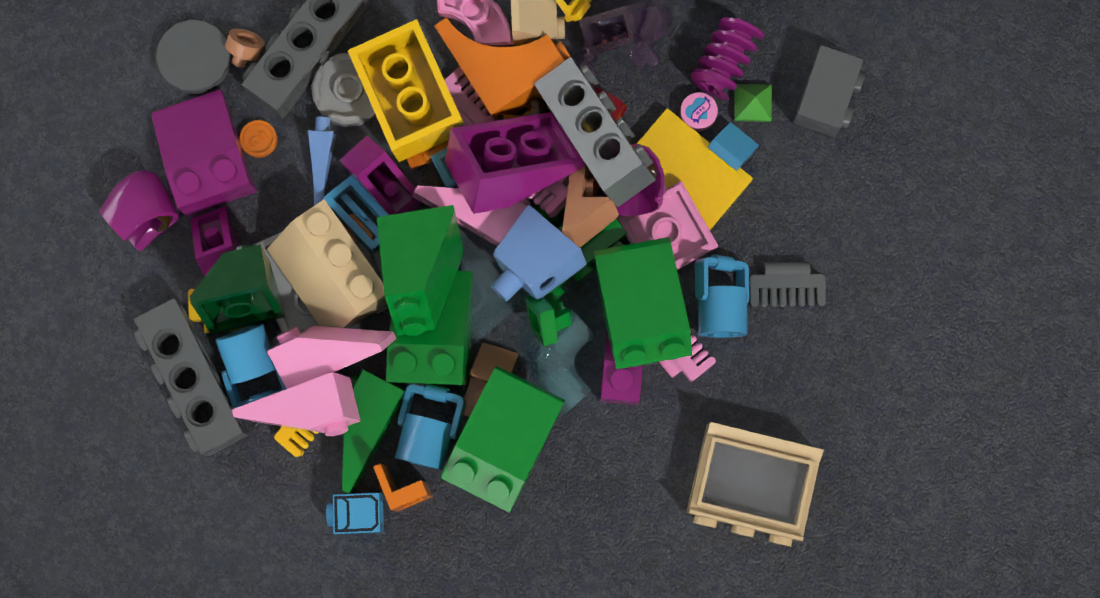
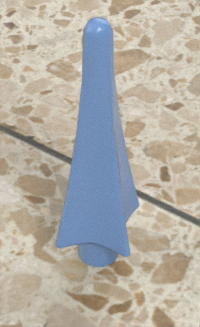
(321, 149)

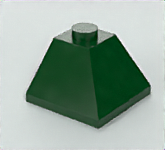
(238, 291)

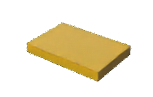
(688, 159)

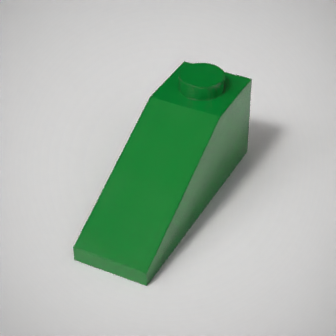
(377, 408)

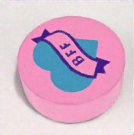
(699, 111)

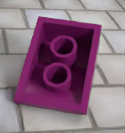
(202, 153)
(509, 159)

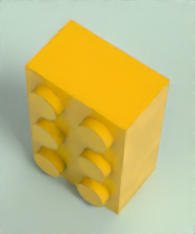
(406, 90)

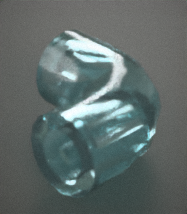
(557, 364)

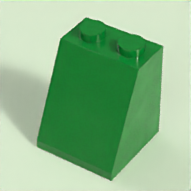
(419, 265)
(642, 303)

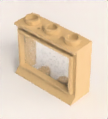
(754, 483)

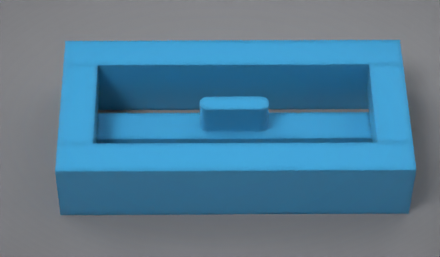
(339, 192)

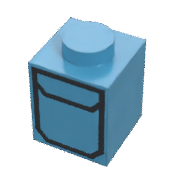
(356, 513)

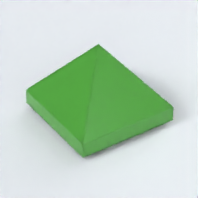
(753, 103)

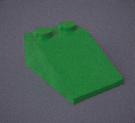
(437, 354)
(502, 439)

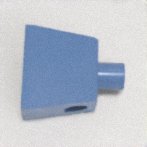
(535, 257)

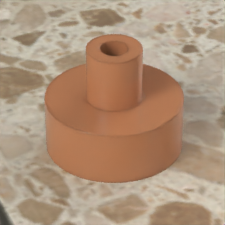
(244, 46)

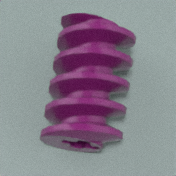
(724, 55)

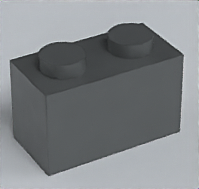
(829, 91)

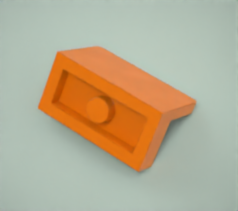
(403, 497)

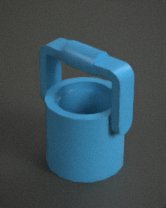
(722, 308)
(245, 359)
(426, 439)

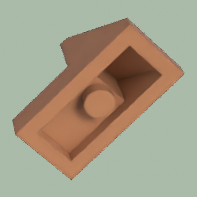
(584, 210)
(485, 362)

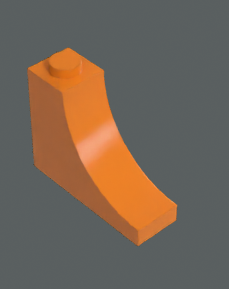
(503, 74)

